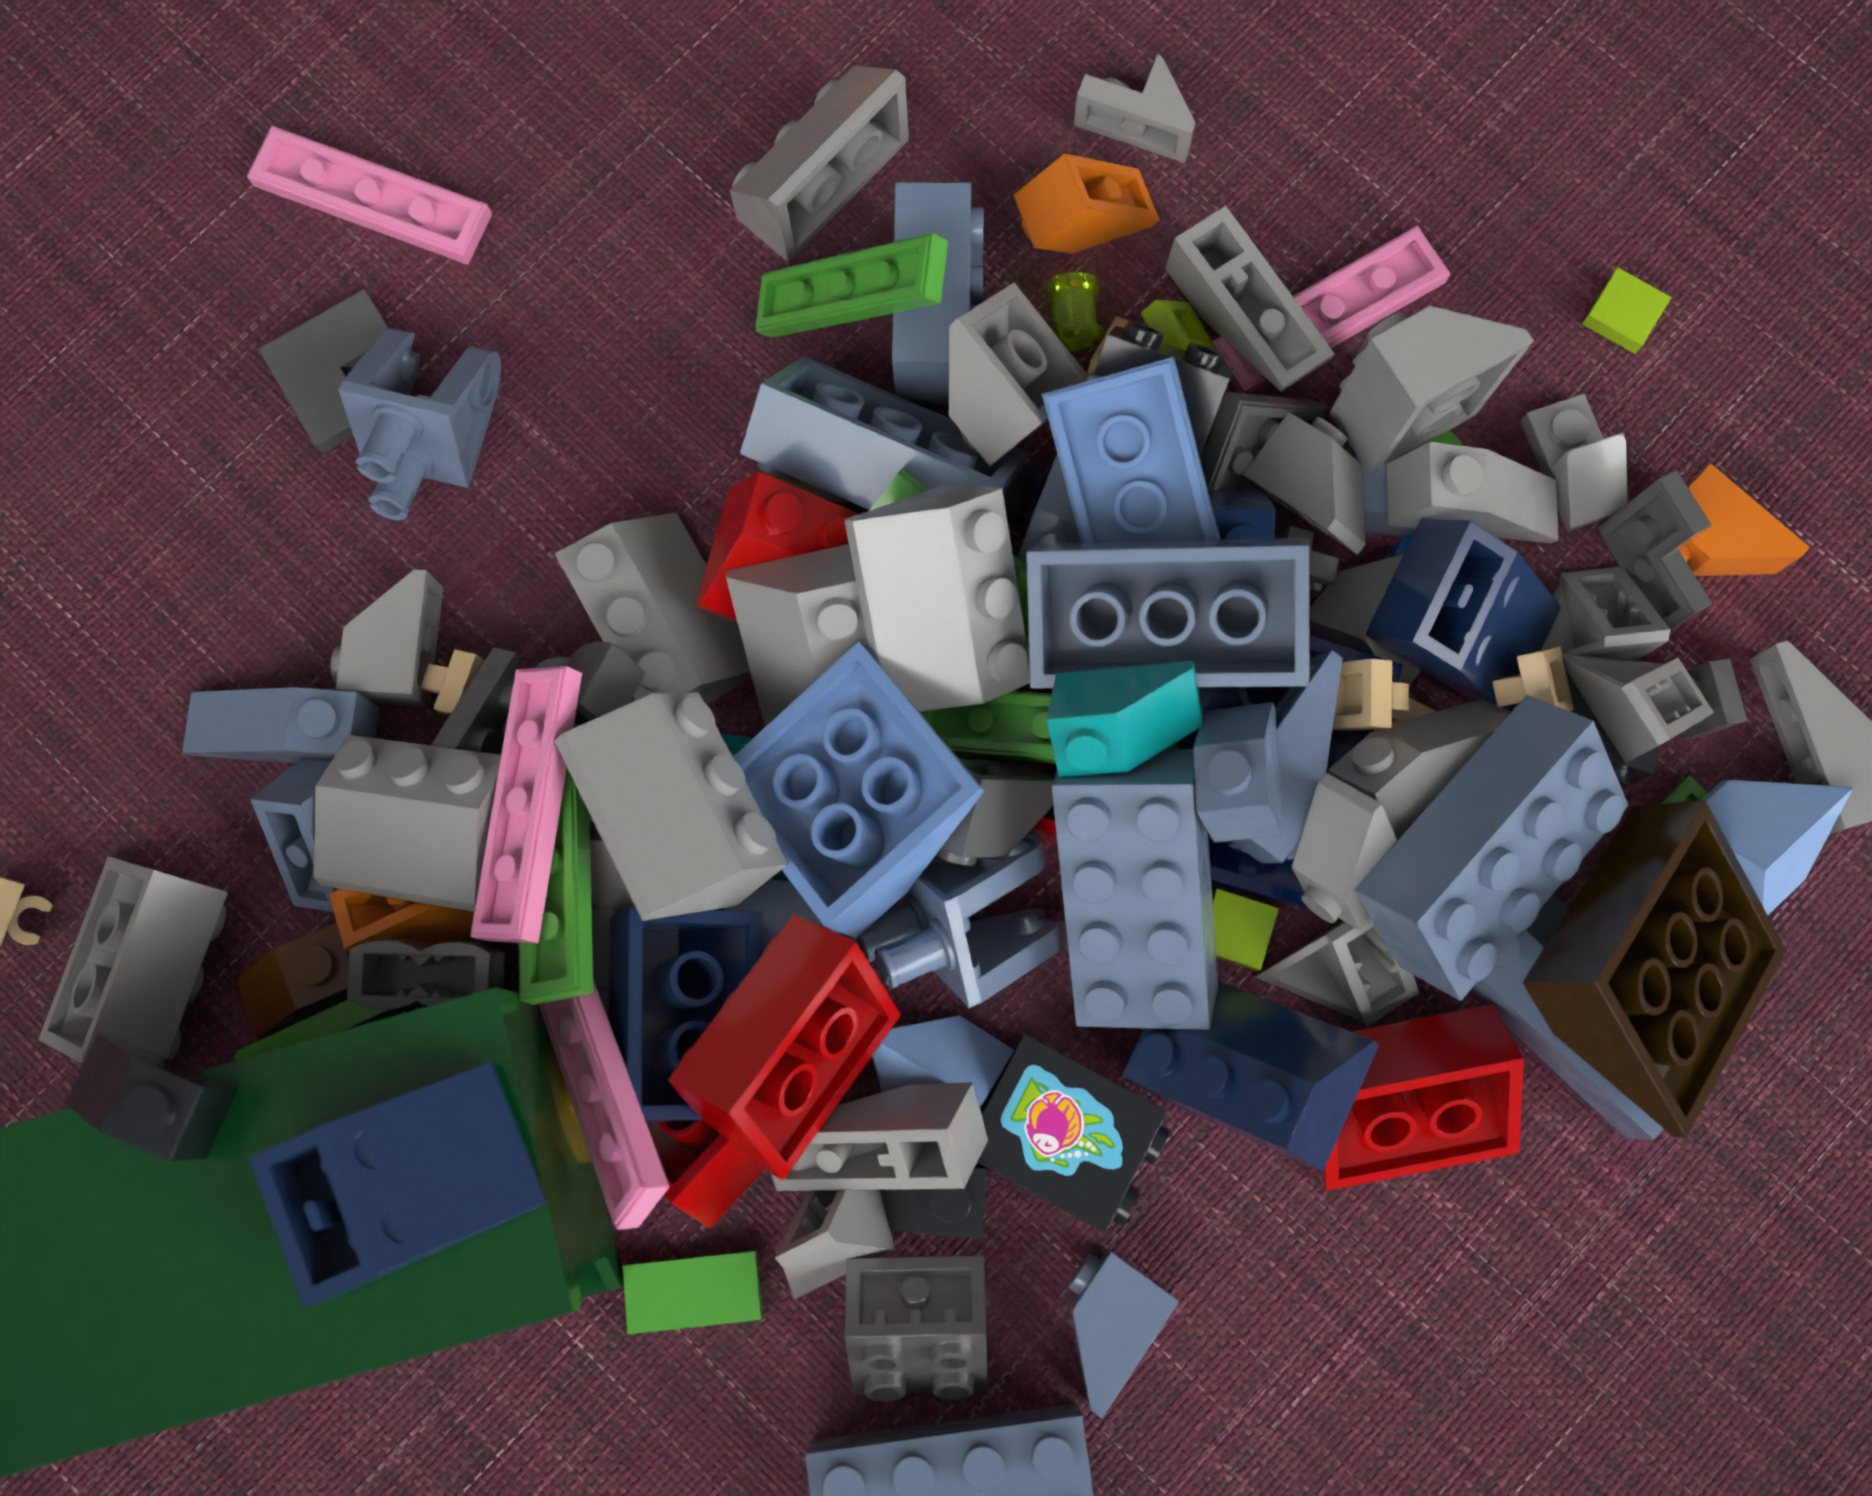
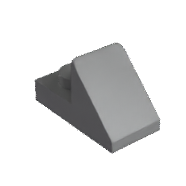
(1148, 120)
(1585, 465)

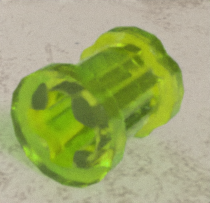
(1074, 309)

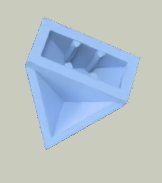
(1775, 830)
(941, 1053)

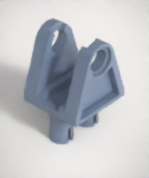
(418, 436)
(935, 932)

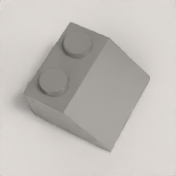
(999, 370)

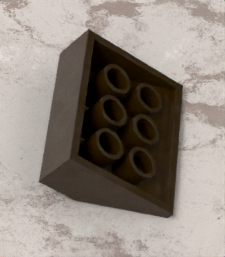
(1659, 962)

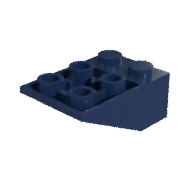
(1463, 607)
(396, 1183)

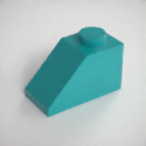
(1120, 716)

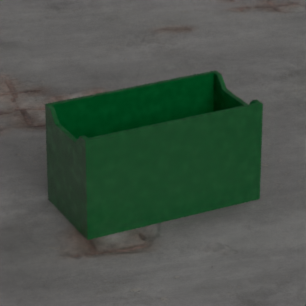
(160, 1284)

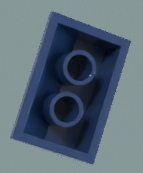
(667, 990)
(1259, 1073)

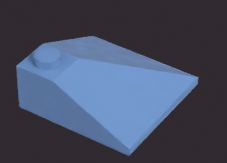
(856, 791)

